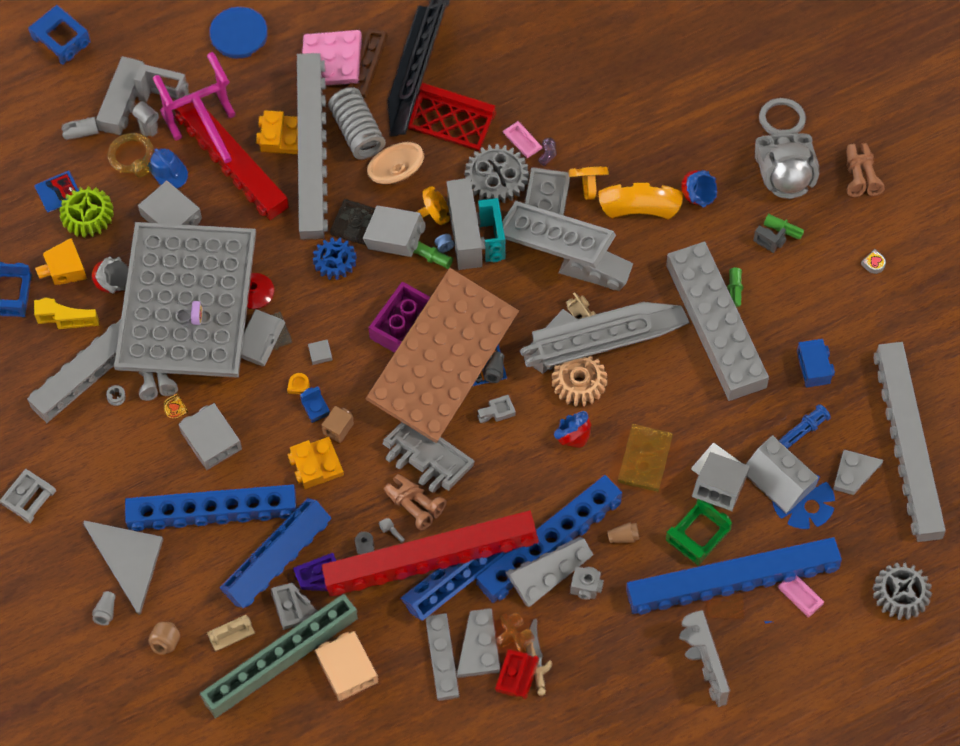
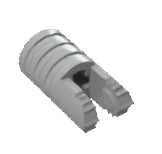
(80, 128)

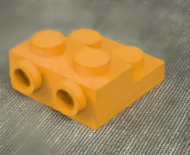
(278, 133)
(315, 462)

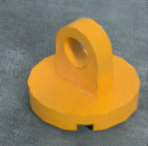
(589, 179)
(435, 206)

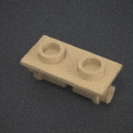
(579, 306)
(231, 633)

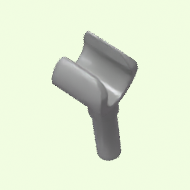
(386, 525)

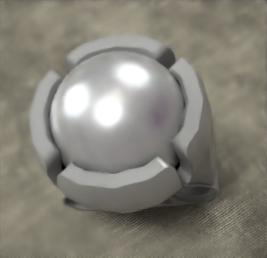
(787, 163)

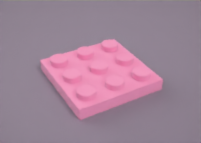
(340, 54)

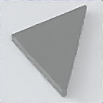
(129, 556)

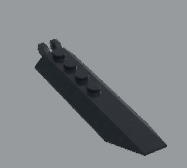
(414, 65)

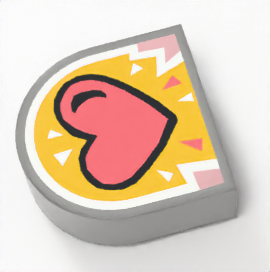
(874, 262)

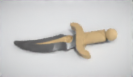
(534, 650)

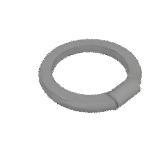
(782, 101)

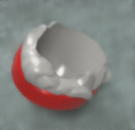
(110, 275)

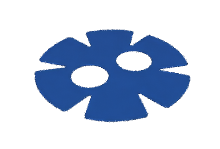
(800, 516)

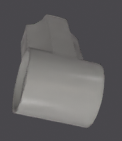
(146, 118)

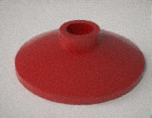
(262, 294)

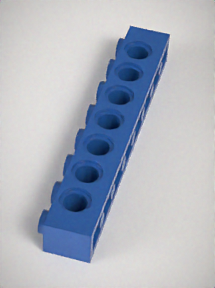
(602, 489)
(201, 501)

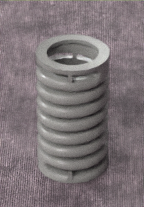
(356, 123)

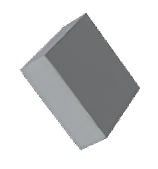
(320, 352)

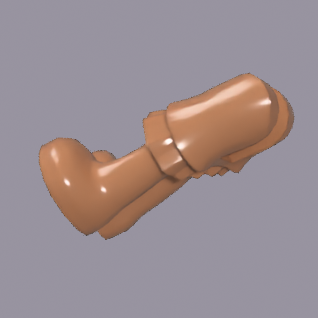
(855, 165)
(407, 493)

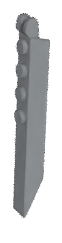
(603, 332)

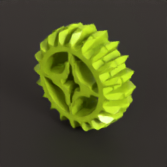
(93, 218)

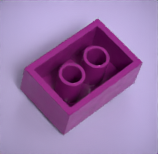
(397, 316)

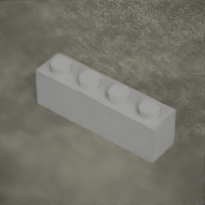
(119, 98)

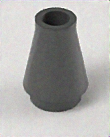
(494, 370)

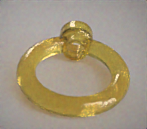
(139, 166)

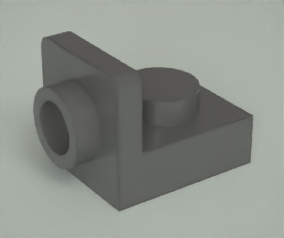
(768, 239)

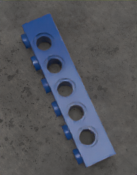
(443, 585)

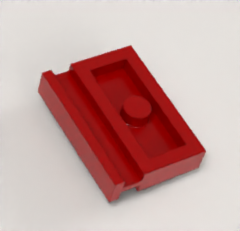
(517, 674)

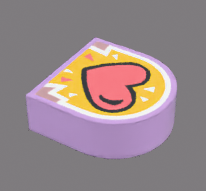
(196, 313)

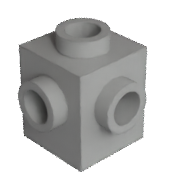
(586, 583)

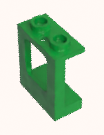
(688, 547)

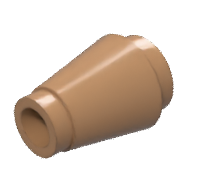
(624, 534)

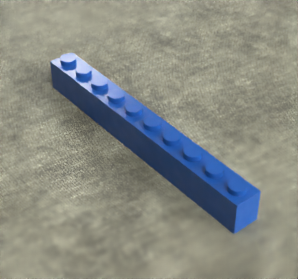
(733, 575)

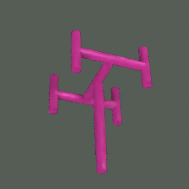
(219, 88)

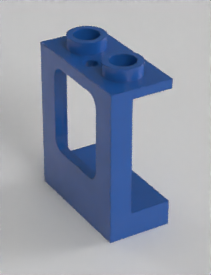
(50, 21)
(16, 307)

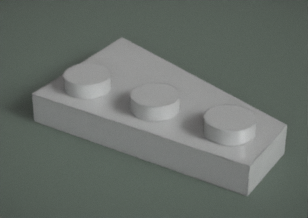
(479, 647)

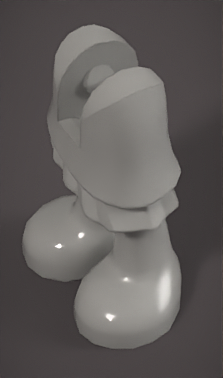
(149, 390)

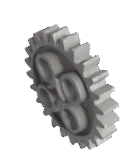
(512, 166)

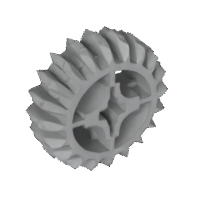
(891, 578)

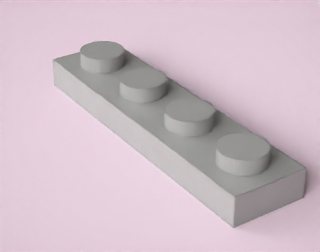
(442, 657)

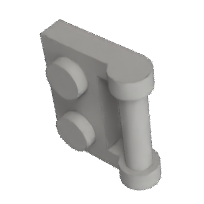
(21, 493)

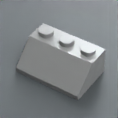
(780, 474)

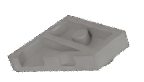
(855, 471)
(291, 605)

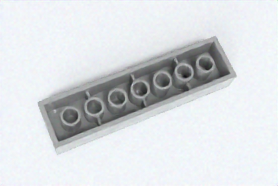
(717, 321)

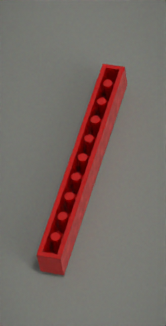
(430, 553)

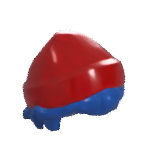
(699, 187)
(574, 430)

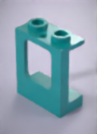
(491, 216)

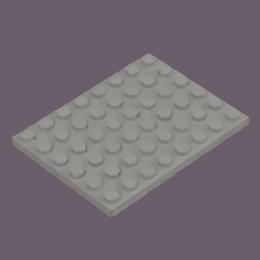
(165, 275)

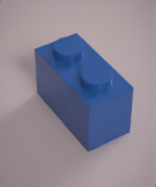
(814, 363)

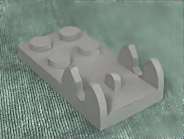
(699, 635)

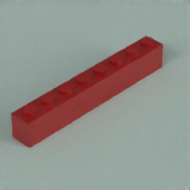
(242, 168)

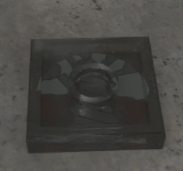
(352, 221)

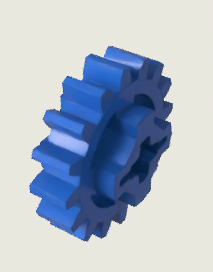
(334, 258)

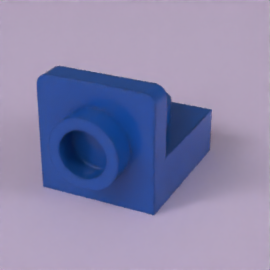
(314, 404)

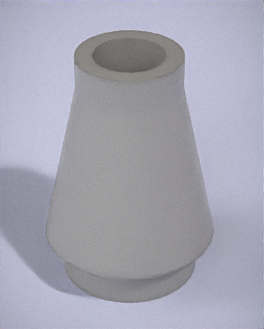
(104, 610)

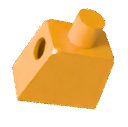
(62, 264)

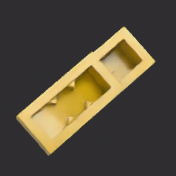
(48, 311)

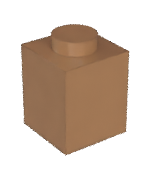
(338, 424)

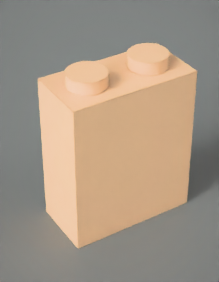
(346, 665)

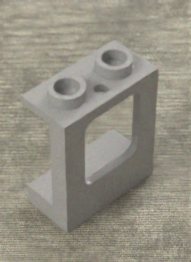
(146, 85)

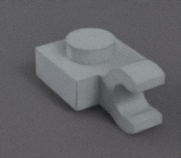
(499, 408)

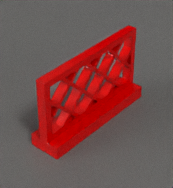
(458, 102)

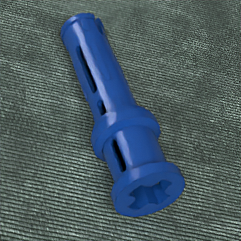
(808, 423)

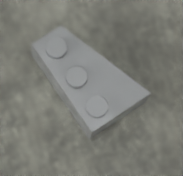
(610, 272)

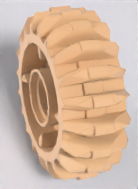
(579, 391)

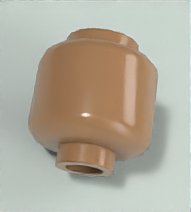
(164, 637)

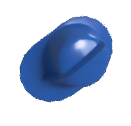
(168, 167)

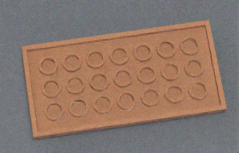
(442, 355)

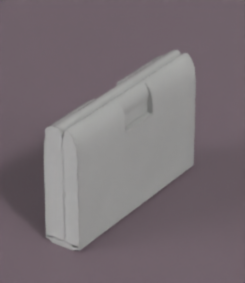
(261, 337)

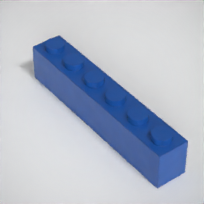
(275, 553)

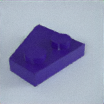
(311, 575)

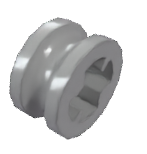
(115, 402)

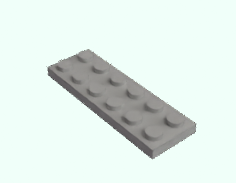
(557, 234)

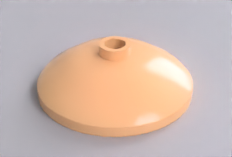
(396, 163)

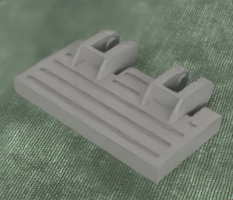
(442, 458)

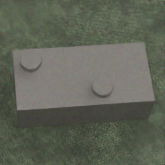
(465, 224)

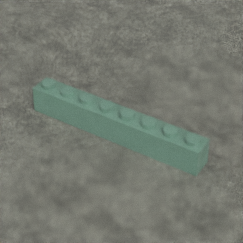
(279, 656)

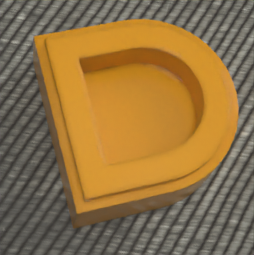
(298, 383)

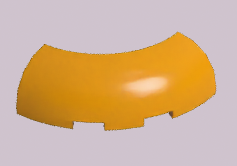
(640, 200)

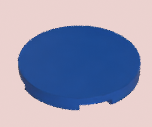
(238, 32)

